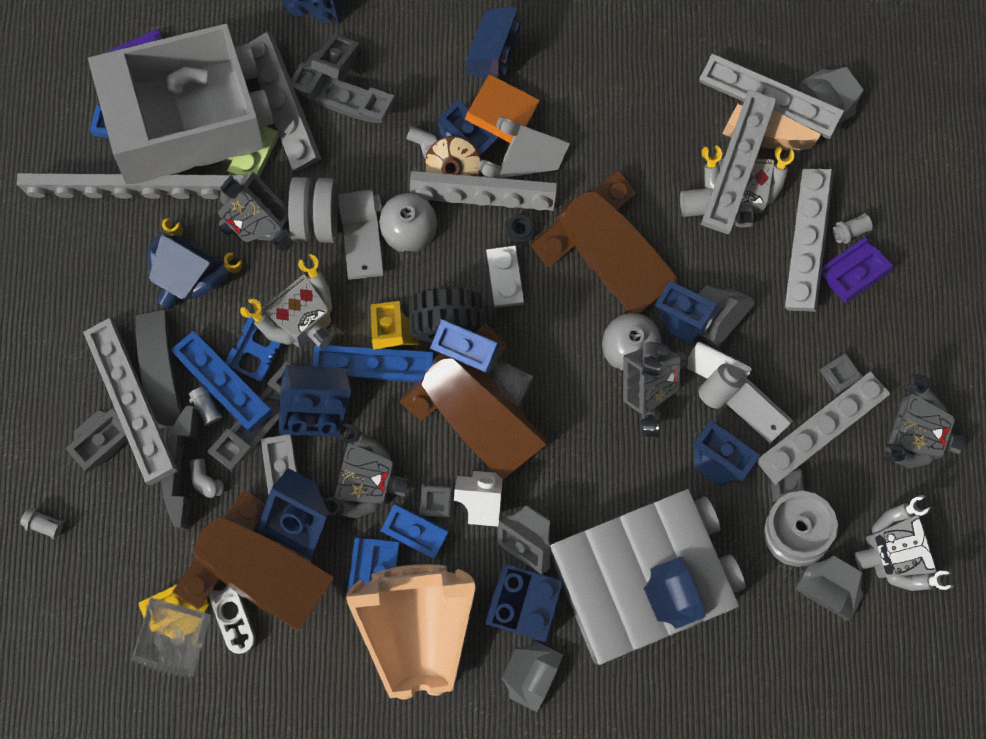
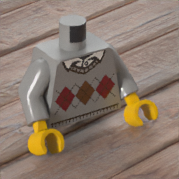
(762, 187)
(297, 312)

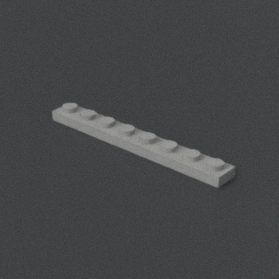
(113, 184)

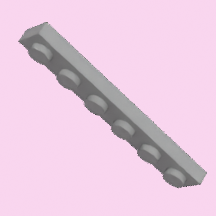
(130, 402)

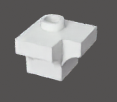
(480, 496)

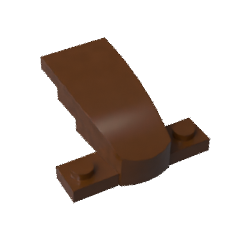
(608, 244)
(476, 410)
(252, 567)

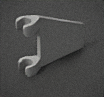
(527, 153)

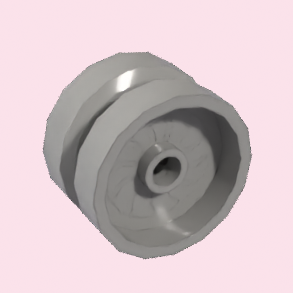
(313, 209)
(804, 511)

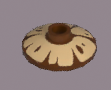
(453, 150)

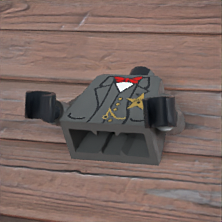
(253, 212)
(650, 379)
(922, 428)
(364, 477)

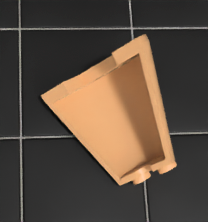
(414, 625)

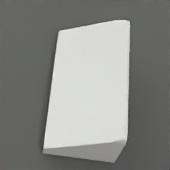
(706, 360)

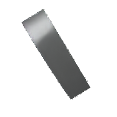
(342, 96)
(156, 367)
(183, 429)
(237, 442)

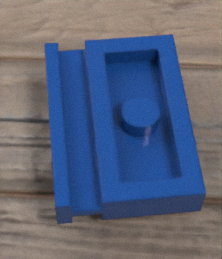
(371, 557)

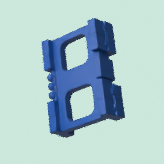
(247, 345)

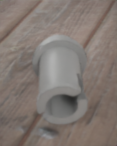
(845, 231)
(205, 405)
(41, 523)

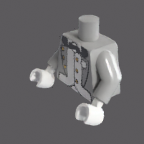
(901, 550)

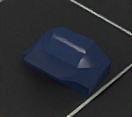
(453, 123)
(685, 312)
(722, 455)
(674, 594)

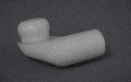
(184, 75)
(423, 138)
(202, 482)

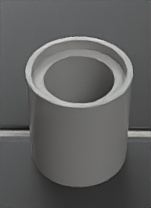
(694, 201)

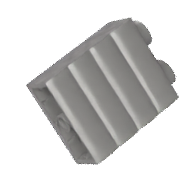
(172, 132)
(612, 564)

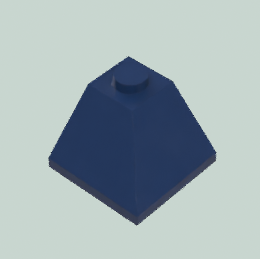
(294, 513)

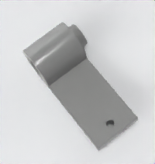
(361, 233)
(734, 389)

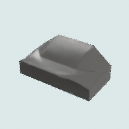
(334, 57)
(835, 88)
(733, 308)
(97, 439)
(527, 538)
(832, 586)
(531, 674)

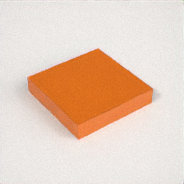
(497, 100)

